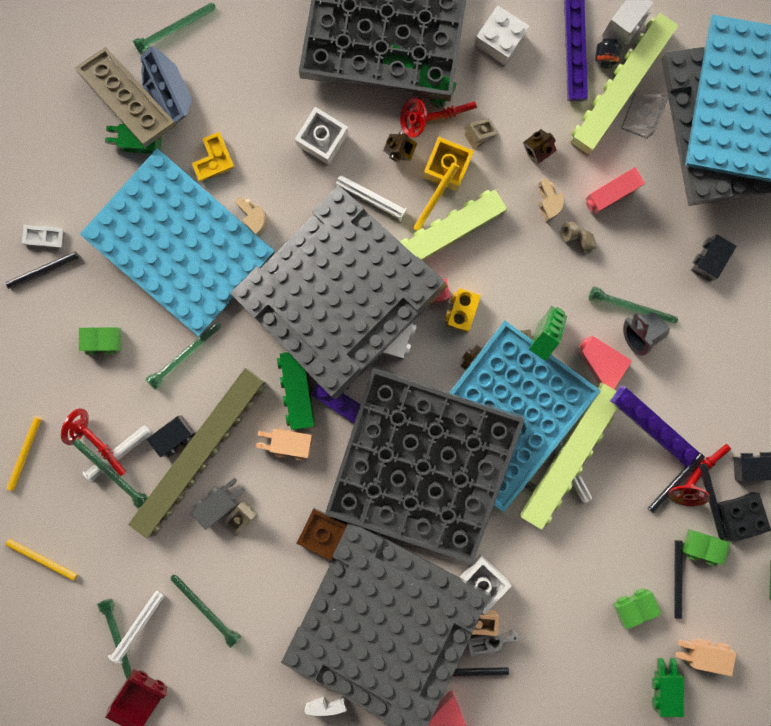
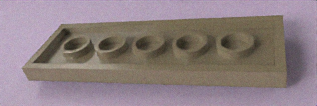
(125, 97)

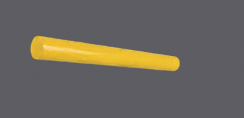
(436, 196)
(24, 453)
(41, 559)

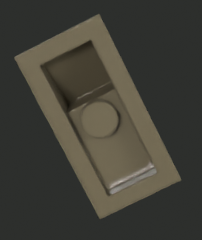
(480, 132)
(240, 517)

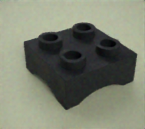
(744, 517)

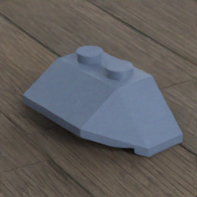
(165, 84)

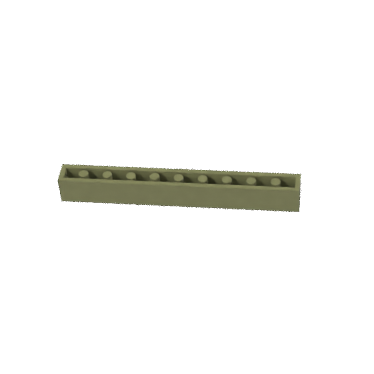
(197, 453)

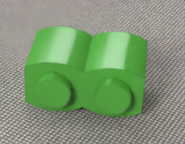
(100, 339)
(705, 546)
(636, 608)

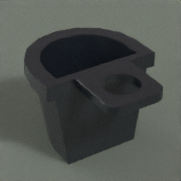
(644, 332)

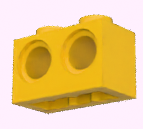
(468, 312)

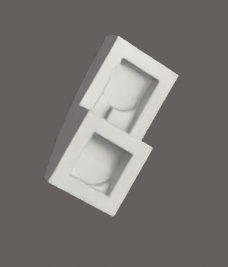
(42, 236)
(321, 708)

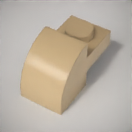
(552, 203)
(255, 218)

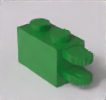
(128, 143)
(668, 690)

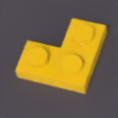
(217, 161)

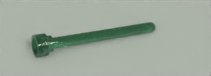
(142, 44)
(597, 295)
(156, 378)
(137, 497)
(106, 607)
(230, 636)

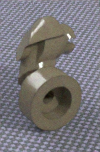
(571, 231)

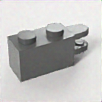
(216, 505)

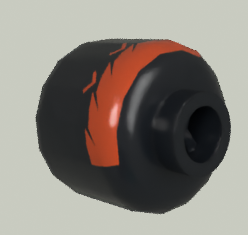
(608, 53)

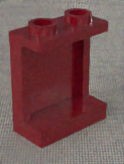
(136, 700)

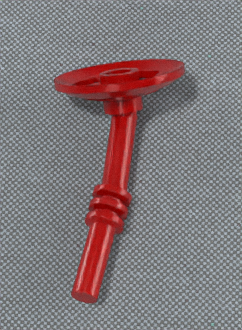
(421, 119)
(80, 428)
(689, 491)

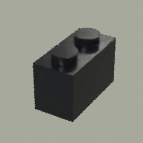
(713, 257)
(171, 436)
(752, 467)

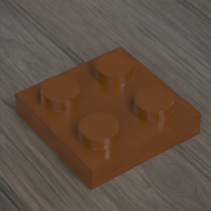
(322, 534)

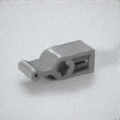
(482, 645)

